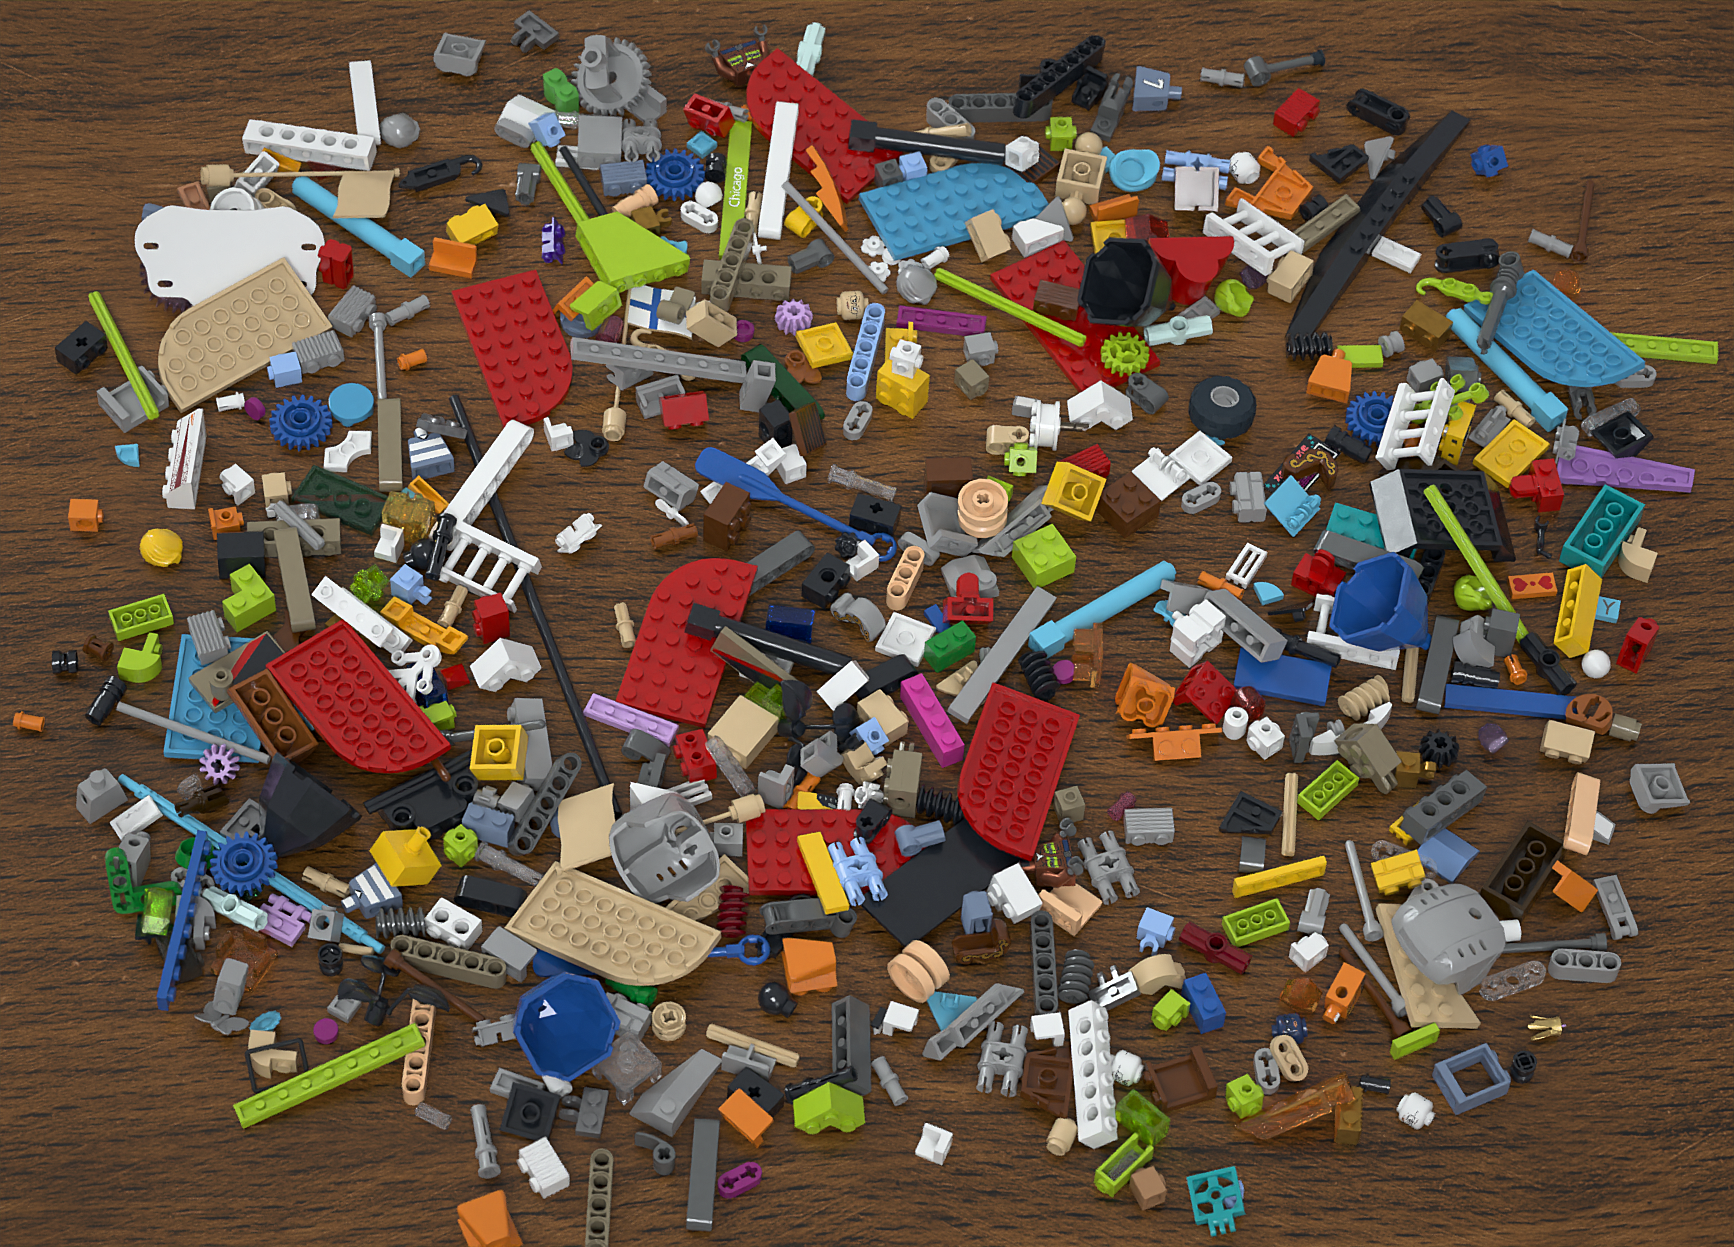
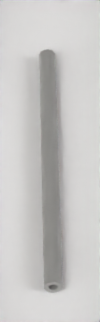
(840, 243)
(192, 732)

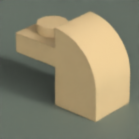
(1634, 559)
(862, 764)
(1158, 971)
(272, 1059)

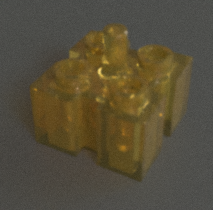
(411, 515)

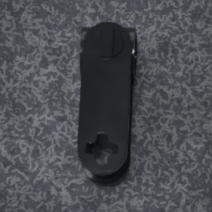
(1379, 112)
(1467, 255)

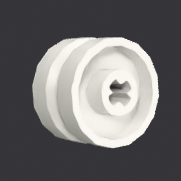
(235, 199)

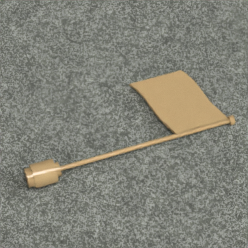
(359, 192)
(588, 818)

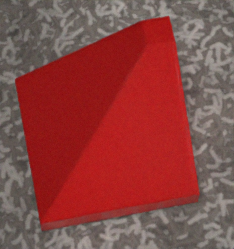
(454, 676)

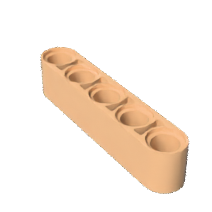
(1581, 813)
(420, 1057)

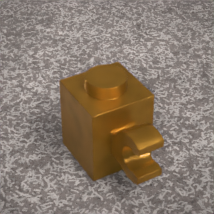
(649, 220)
(1410, 769)

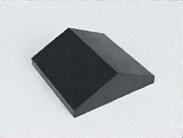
(1623, 435)
(239, 550)
(530, 1112)

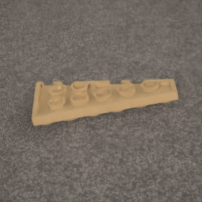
(1423, 998)

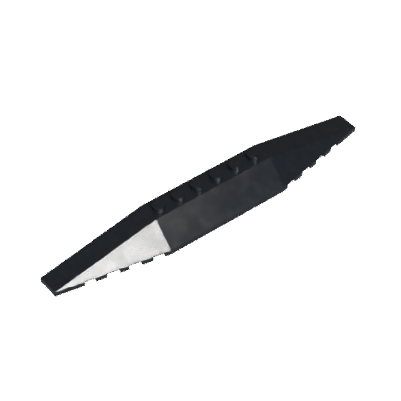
(1379, 207)

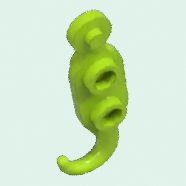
(1456, 289)

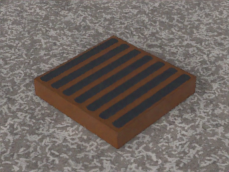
(1039, 171)
(807, 429)

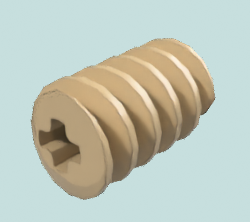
(1364, 698)

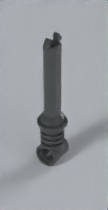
(1503, 289)

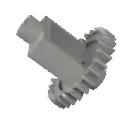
(602, 64)

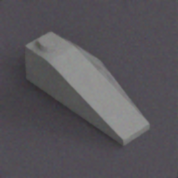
(673, 1097)

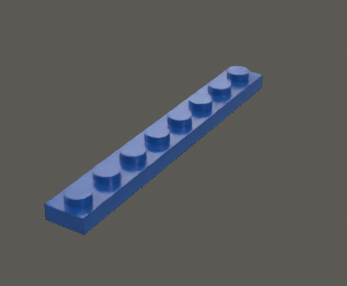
(182, 928)

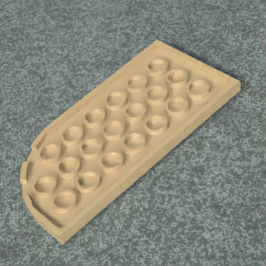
(236, 333)
(610, 930)

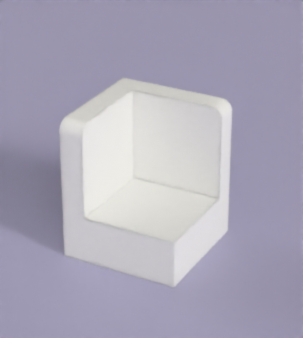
(558, 436)
(793, 466)
(390, 543)
(864, 562)
(899, 1017)
(1048, 1027)
(934, 1144)

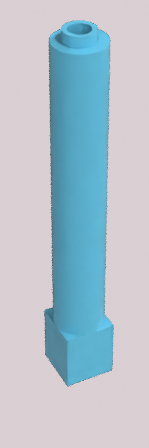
(402, 253)
(1545, 406)
(1053, 636)

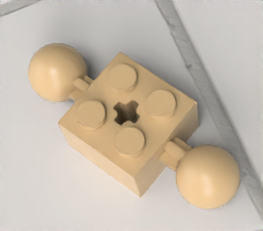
(1081, 176)

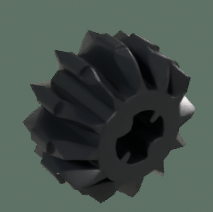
(1439, 748)

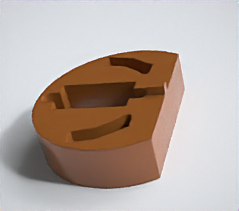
(1600, 722)

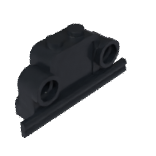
(428, 799)

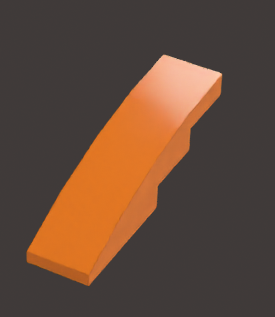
(829, 193)

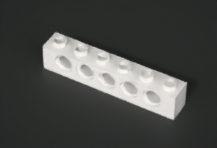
(310, 144)
(1092, 1074)

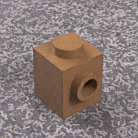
(1148, 1187)

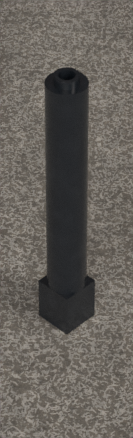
(867, 136)
(707, 623)

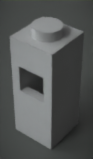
(757, 386)

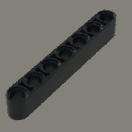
(1058, 76)

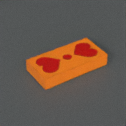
(1532, 585)

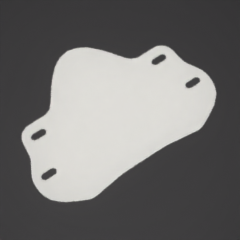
(220, 247)

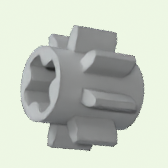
(487, 797)

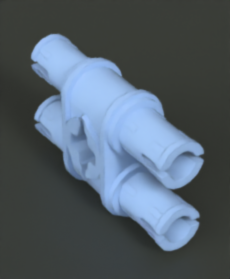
(1195, 160)
(857, 871)

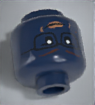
(1290, 1025)

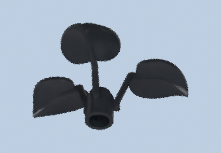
(795, 701)
(378, 1005)

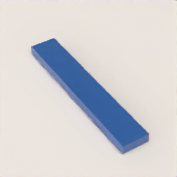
(1507, 701)

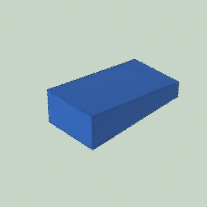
(935, 618)

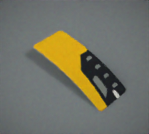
(816, 801)

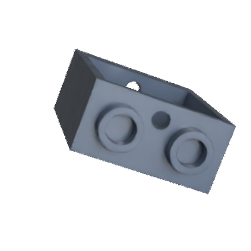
(1451, 1090)

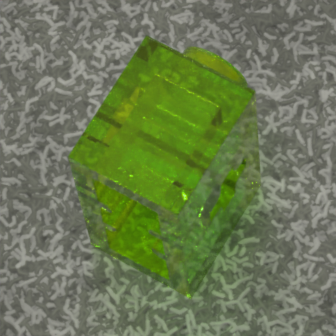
(1142, 1118)

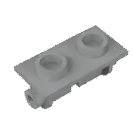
(1490, 426)
(1567, 442)
(487, 1030)

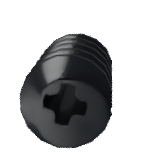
(1308, 346)
(1039, 675)
(939, 805)

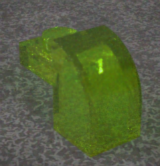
(767, 699)
(156, 910)

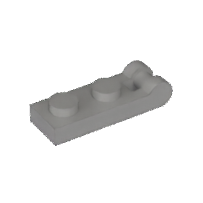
(1615, 907)

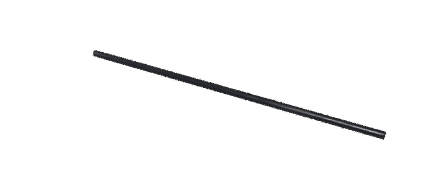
(539, 616)

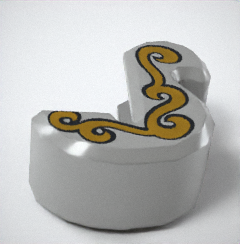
(861, 612)

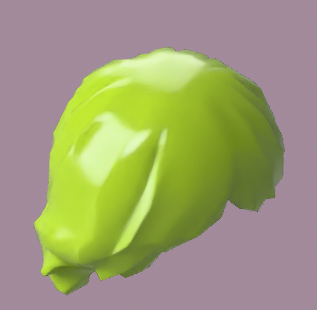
(1233, 298)
(1471, 594)

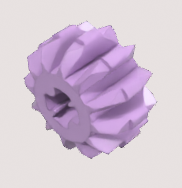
(793, 316)
(226, 760)

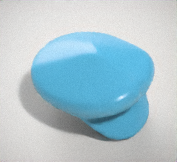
(1134, 169)

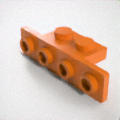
(1175, 744)

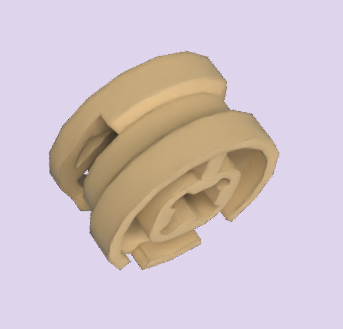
(669, 1020)

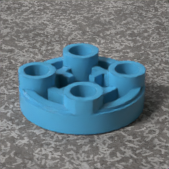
(351, 403)

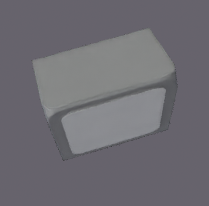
(1022, 406)
(1603, 828)

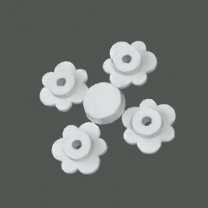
(875, 246)

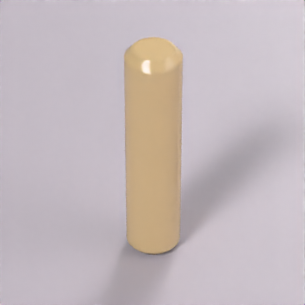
(363, 950)

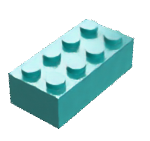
(1357, 525)
(1602, 531)

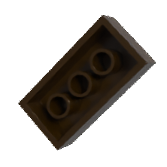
(1523, 872)

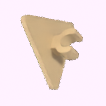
(955, 682)

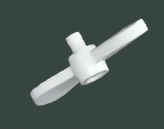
(757, 249)
(671, 512)

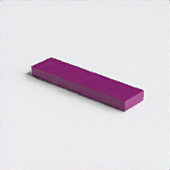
(941, 321)

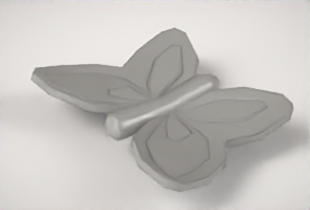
(221, 1023)

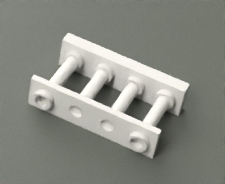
(1247, 249)
(1400, 416)
(486, 545)
(361, 616)
(1335, 644)

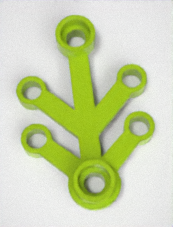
(1476, 392)

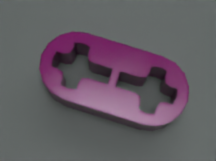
(740, 1181)

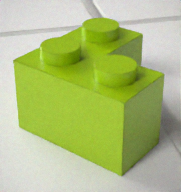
(250, 600)
(827, 1107)

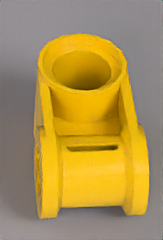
(800, 222)

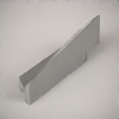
(1020, 522)
(972, 1021)

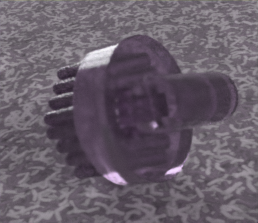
(1252, 278)
(1492, 737)

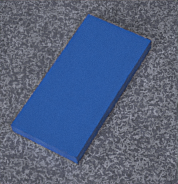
(1284, 678)

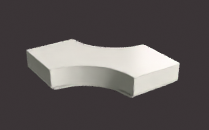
(355, 445)

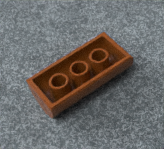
(273, 717)

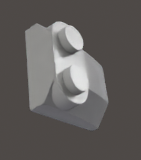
(458, 54)
(972, 564)
(1657, 787)

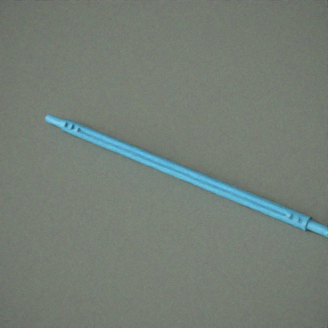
(279, 882)

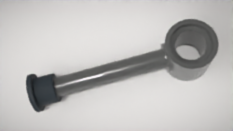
(1259, 71)

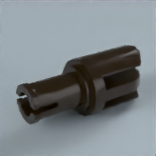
(203, 801)

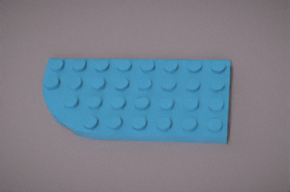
(933, 208)
(1558, 336)

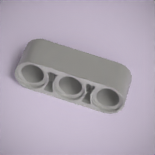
(941, 114)
(1575, 971)

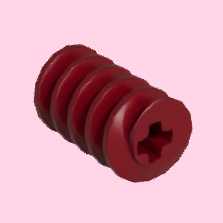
(732, 911)

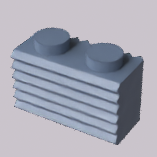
(622, 177)
(489, 824)
(976, 913)

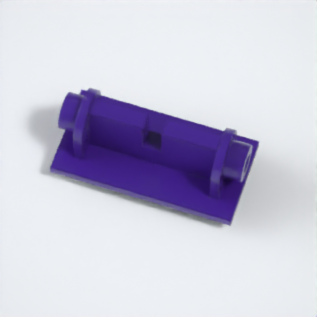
(553, 235)

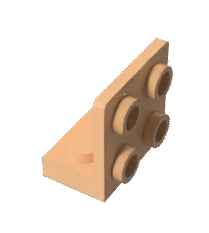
(1070, 906)

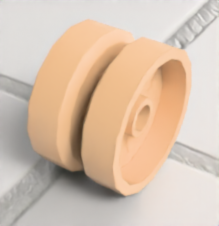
(982, 508)
(918, 971)

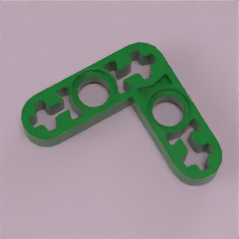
(132, 894)

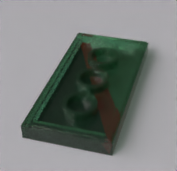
(342, 499)

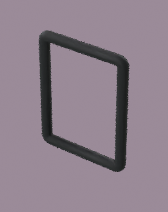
(272, 1046)

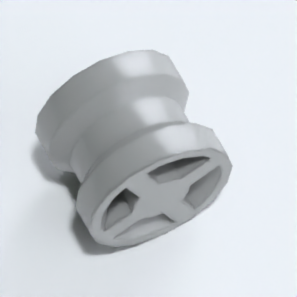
(1391, 343)

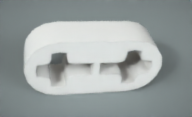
(699, 216)

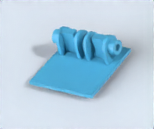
(1292, 505)

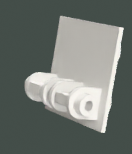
(1160, 474)

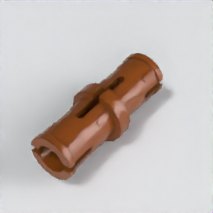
(674, 536)

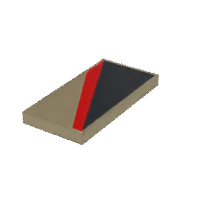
(748, 660)
(243, 664)

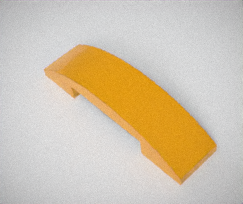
(421, 629)

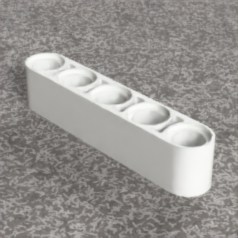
(364, 99)

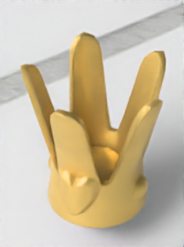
(1552, 1025)

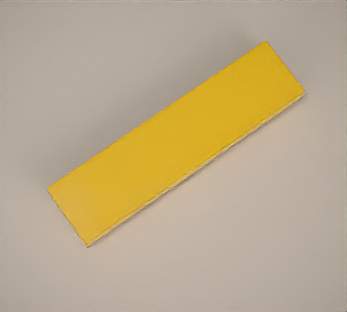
(823, 873)
(1279, 876)

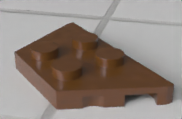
(1048, 1079)

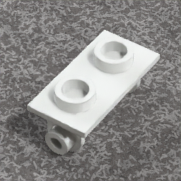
(584, 531)

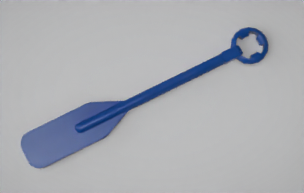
(725, 468)
(549, 965)

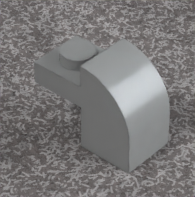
(1471, 645)
(821, 755)
(201, 922)

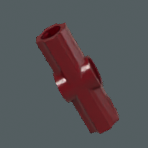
(1226, 954)

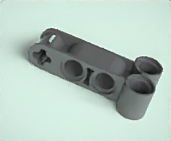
(806, 916)

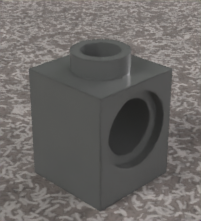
(887, 173)

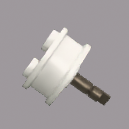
(1047, 425)

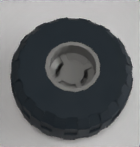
(1222, 407)

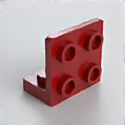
(1206, 691)

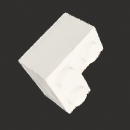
(1100, 404)
(505, 661)
(1013, 894)

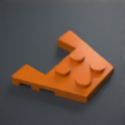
(1280, 193)

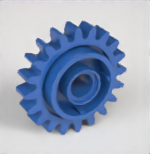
(675, 174)
(1369, 416)
(300, 422)
(241, 878)

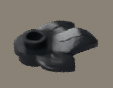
(585, 448)

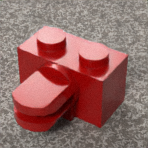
(1540, 485)
(1318, 574)
(967, 604)

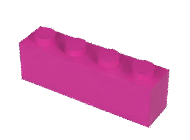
(932, 720)

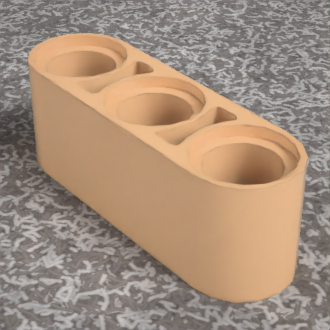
(906, 569)

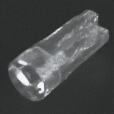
(433, 1115)

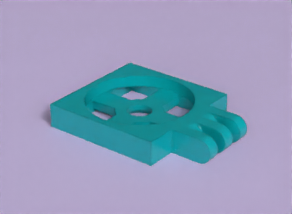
(1220, 1216)

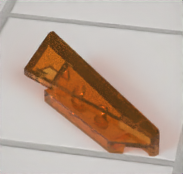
(1298, 1108)

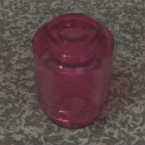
(610, 330)

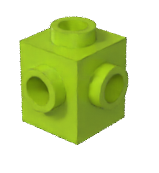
(1060, 133)
(1027, 465)
(460, 845)
(1244, 1096)

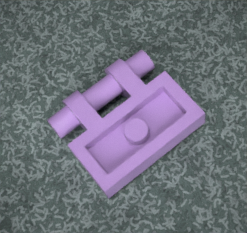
(281, 926)

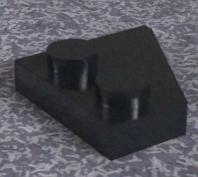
(1250, 816)

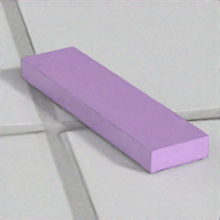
(629, 718)

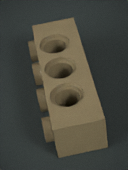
(756, 281)
(327, 528)

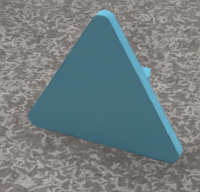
(948, 1007)

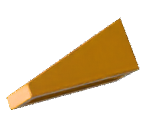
(285, 164)
(418, 485)

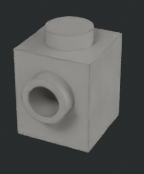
(980, 348)
(1423, 375)
(516, 800)
(728, 838)

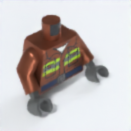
(740, 60)
(1054, 860)

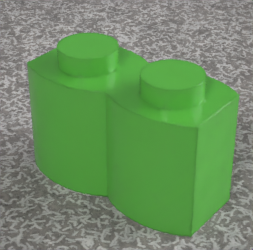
(560, 92)

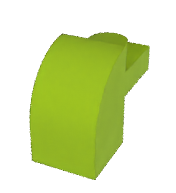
(141, 665)

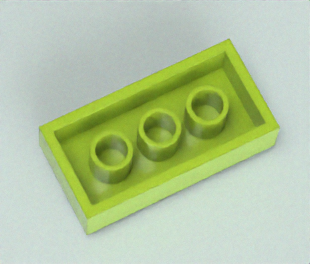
(141, 617)
(1327, 790)
(1255, 923)

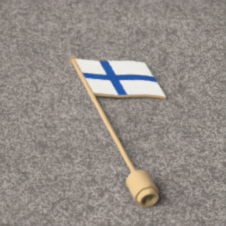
(641, 313)

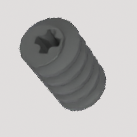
(400, 922)
(1076, 977)

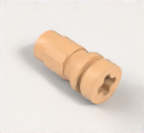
(642, 198)

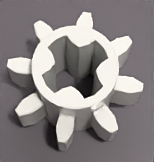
(868, 791)

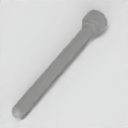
(377, 323)
(1372, 929)
(1397, 1003)

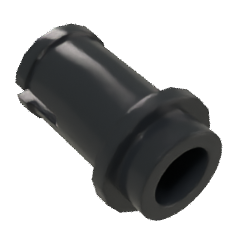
(1374, 1084)

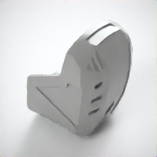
(646, 845)
(1446, 939)

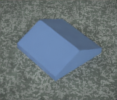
(1449, 853)

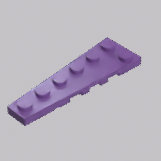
(1601, 468)

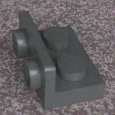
(1301, 734)
(653, 773)

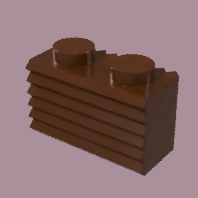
(1056, 300)

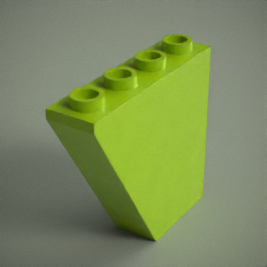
(628, 253)

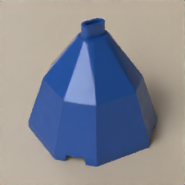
(1382, 606)
(565, 1026)

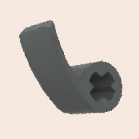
(642, 744)
(1252, 855)
(661, 1151)

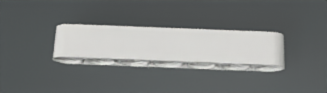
(778, 170)
(488, 475)

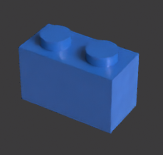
(1204, 1003)

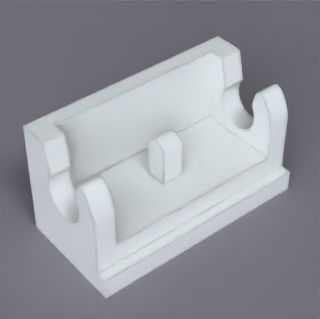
(843, 684)

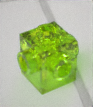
(369, 584)

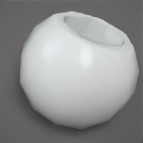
(708, 194)
(1596, 664)

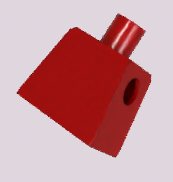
(1642, 634)

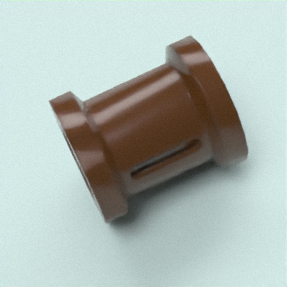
(98, 647)

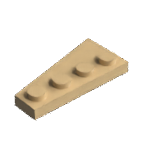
(708, 900)

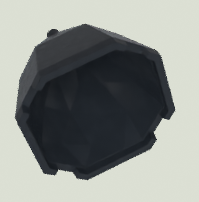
(1125, 284)
(299, 809)

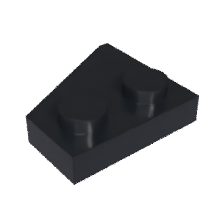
(1340, 162)

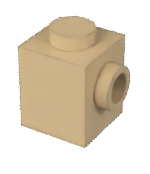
(276, 488)

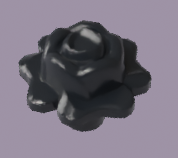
(847, 544)

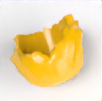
(161, 547)

